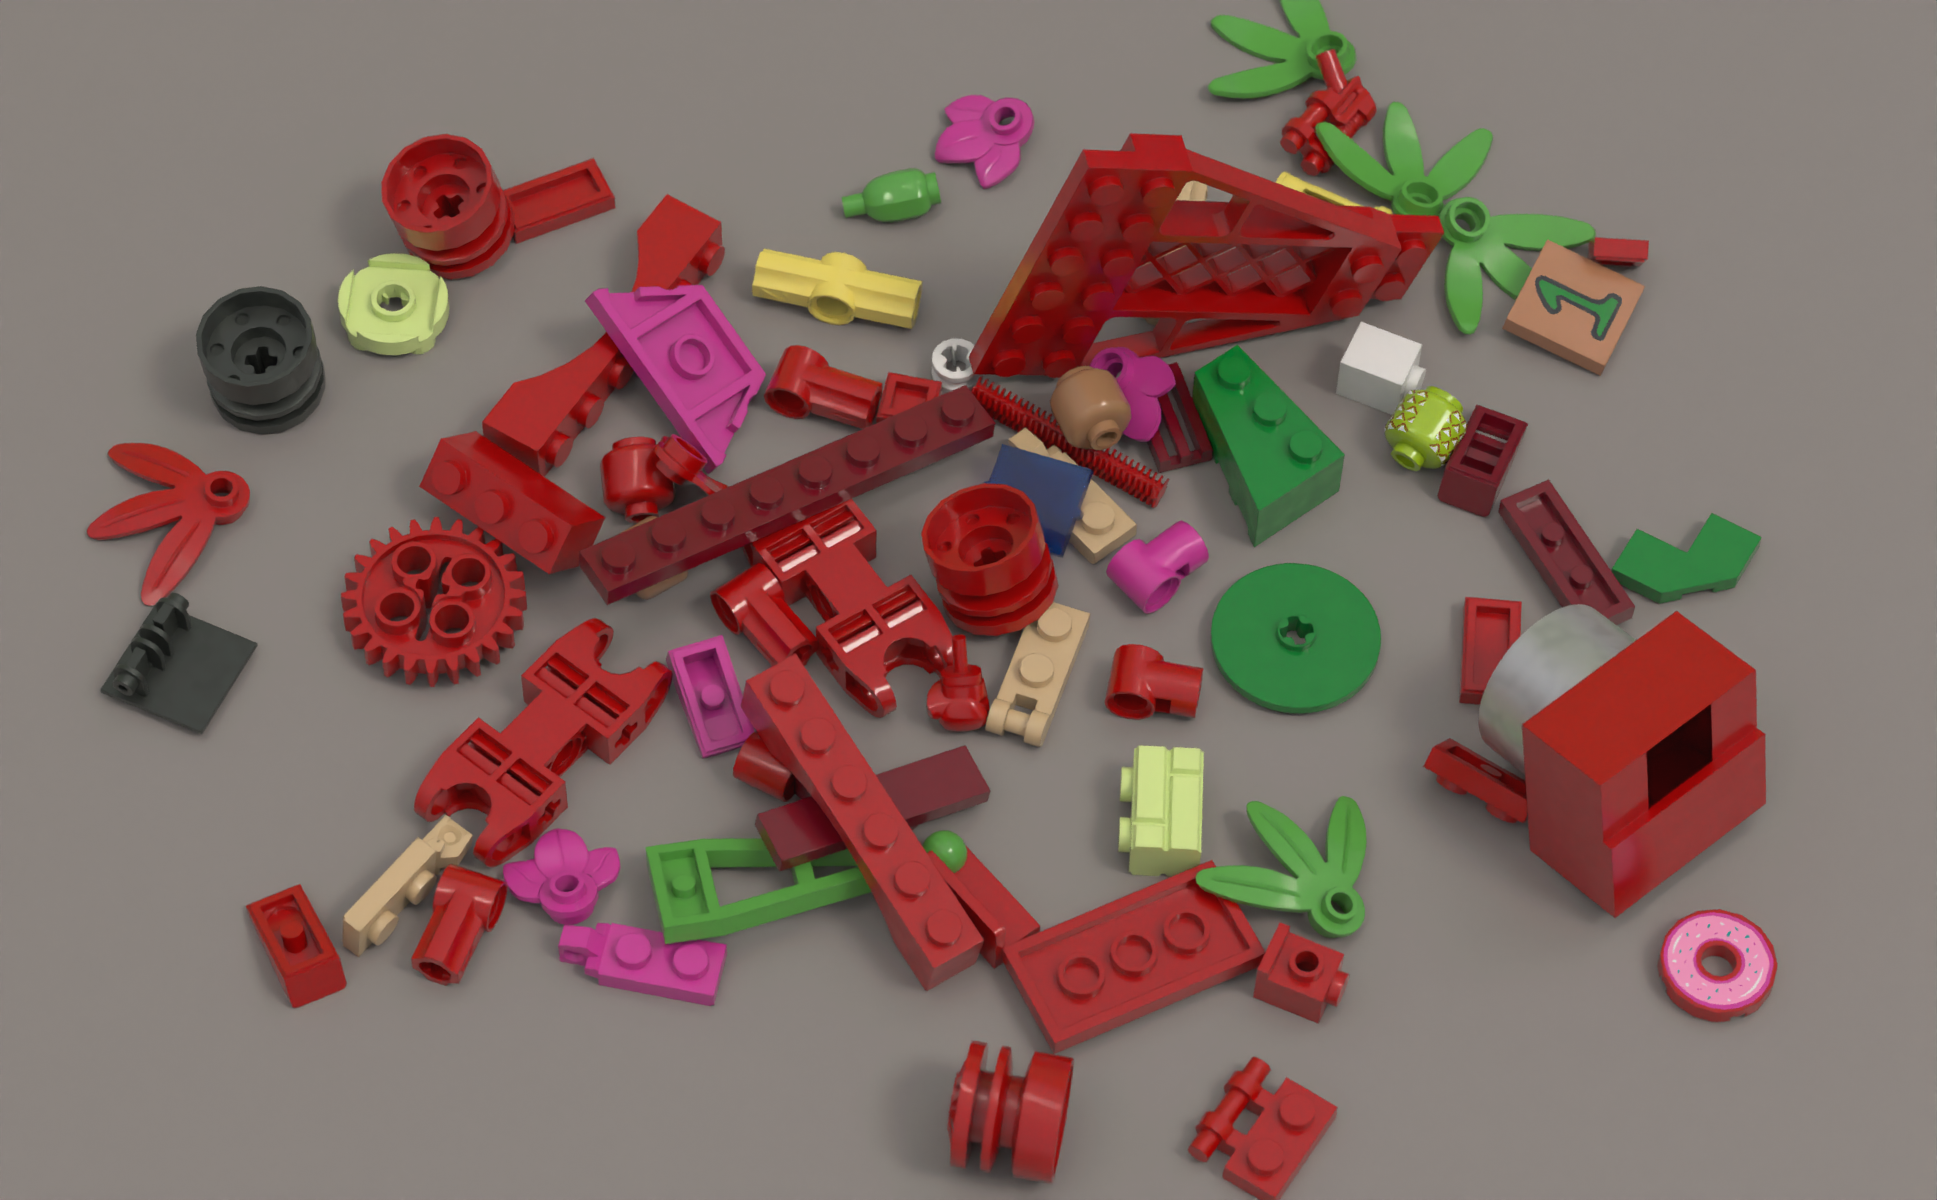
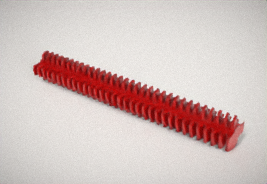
(1102, 463)

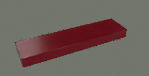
(918, 789)

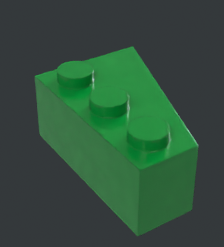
(1264, 444)

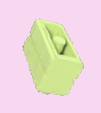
(1165, 810)

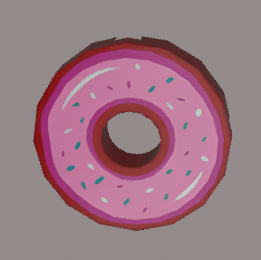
(1724, 936)

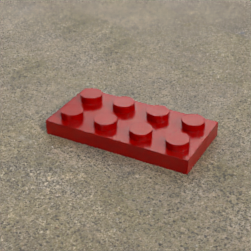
(1130, 958)

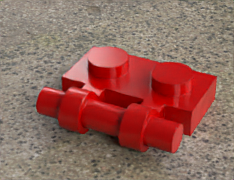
(1279, 1140)

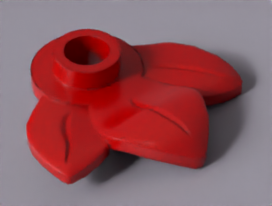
(684, 462)

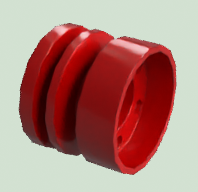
(448, 205)
(990, 559)
(1010, 1111)

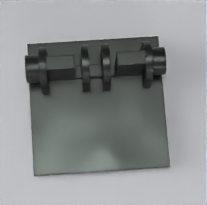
(179, 666)

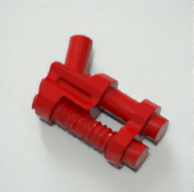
(1342, 104)

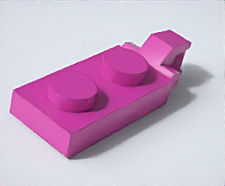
(643, 963)

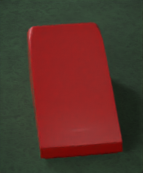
(297, 946)

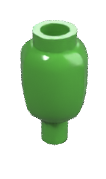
(895, 196)

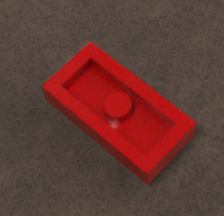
(1466, 771)

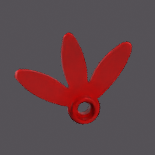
(189, 500)

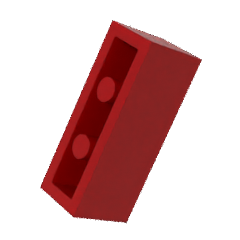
(511, 501)

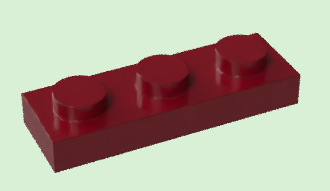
(1564, 552)

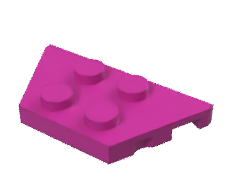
(685, 360)

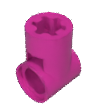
(1154, 570)

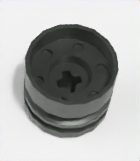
(261, 360)

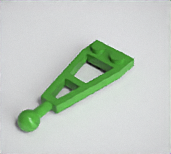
(689, 900)

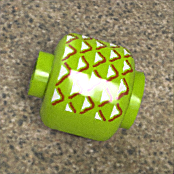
(1425, 428)

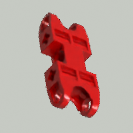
(866, 622)
(519, 771)

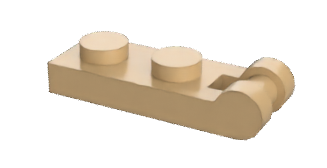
(1039, 674)

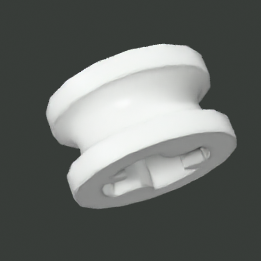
(952, 351)

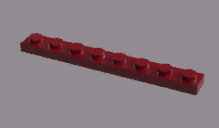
(785, 494)

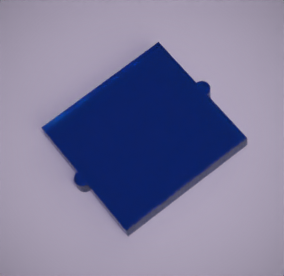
(1052, 486)

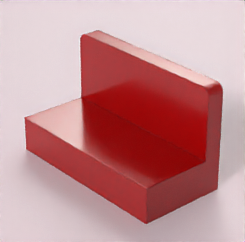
(989, 906)

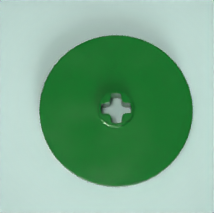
(1267, 666)

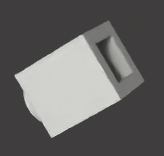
(1379, 368)

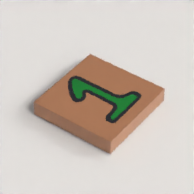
(1573, 307)

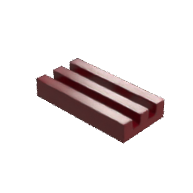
(1194, 426)

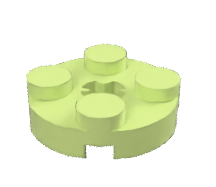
(400, 331)

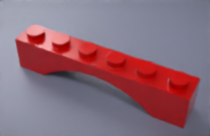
(547, 412)
(910, 891)

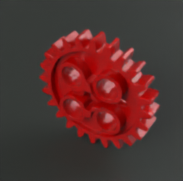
(385, 590)

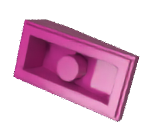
(710, 695)

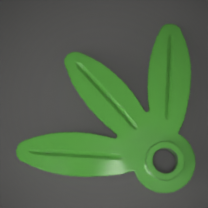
(1293, 55)
(1406, 184)
(1487, 247)
(1314, 880)

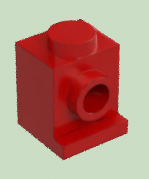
(1300, 975)

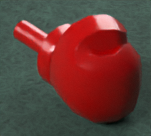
(960, 695)

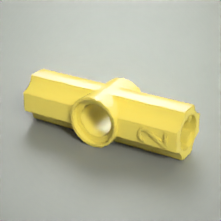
(837, 288)

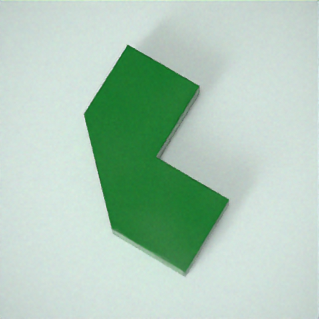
(1667, 573)

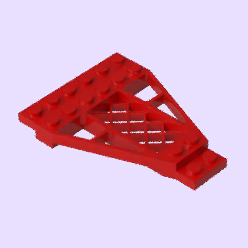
(1126, 213)

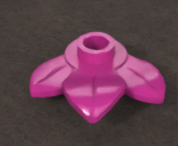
(980, 139)
(1141, 383)
(563, 876)

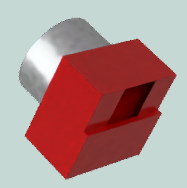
(1625, 747)

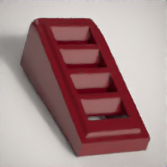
(1480, 462)

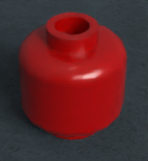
(632, 480)

